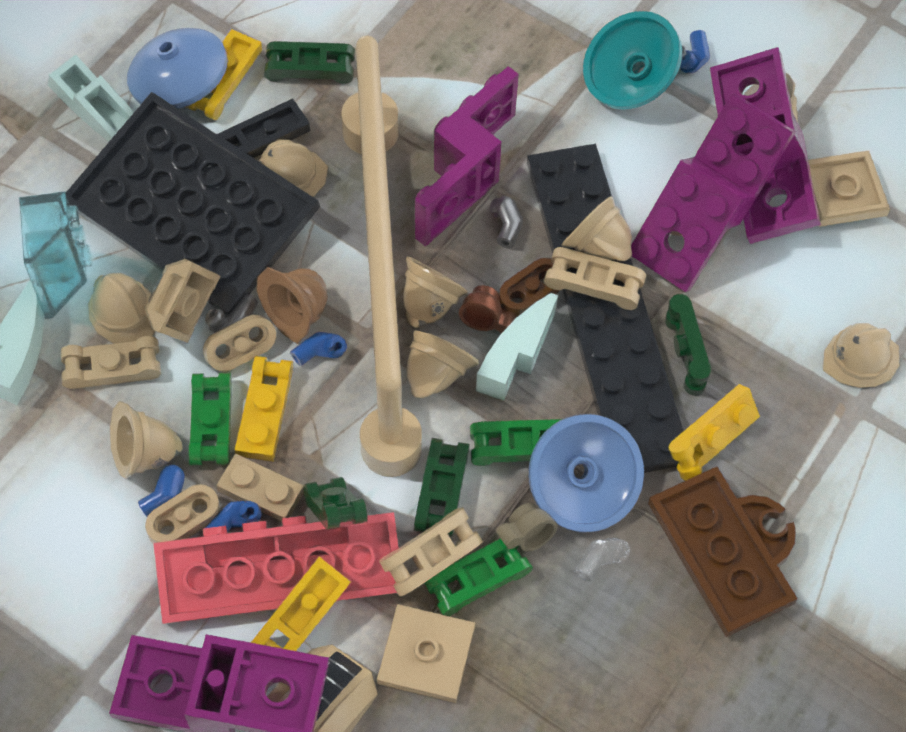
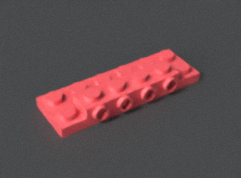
(263, 565)

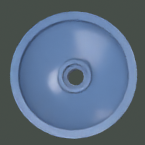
(178, 66)
(610, 476)

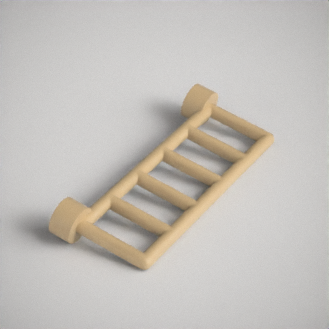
(370, 127)

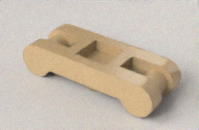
(595, 277)
(110, 363)
(431, 551)

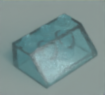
(53, 249)

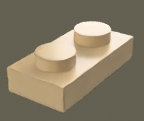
(252, 482)

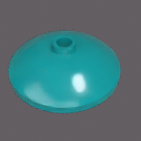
(622, 50)

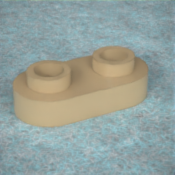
(238, 344)
(181, 515)

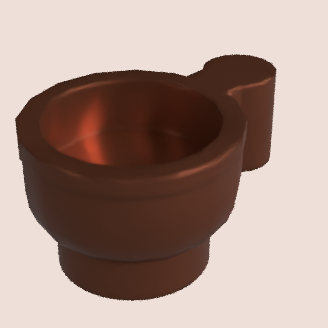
(483, 310)

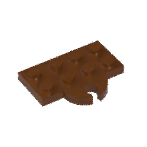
(728, 548)

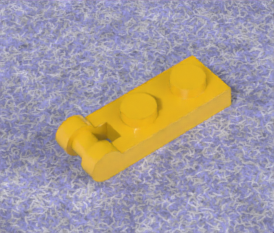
(241, 55)
(264, 409)
(713, 431)
(304, 606)

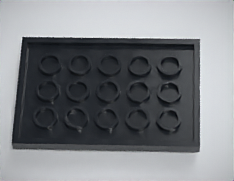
(193, 196)

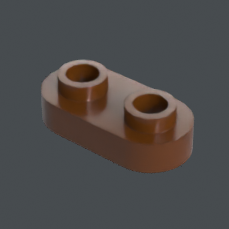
(526, 286)

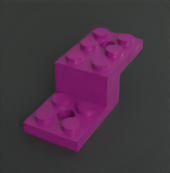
(466, 155)
(792, 172)
(710, 192)
(219, 686)

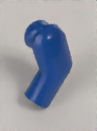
(698, 55)
(321, 345)
(168, 486)
(236, 514)

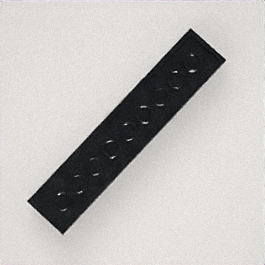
(613, 342)

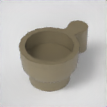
(527, 528)

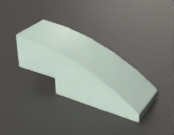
(90, 97)
(20, 344)
(516, 348)

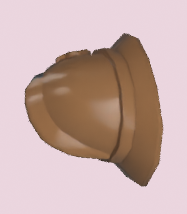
(292, 300)

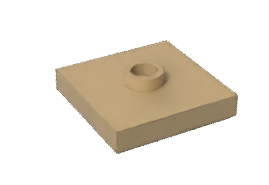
(847, 188)
(426, 653)

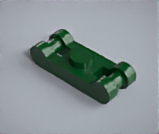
(309, 61)
(688, 343)
(441, 482)
(334, 503)

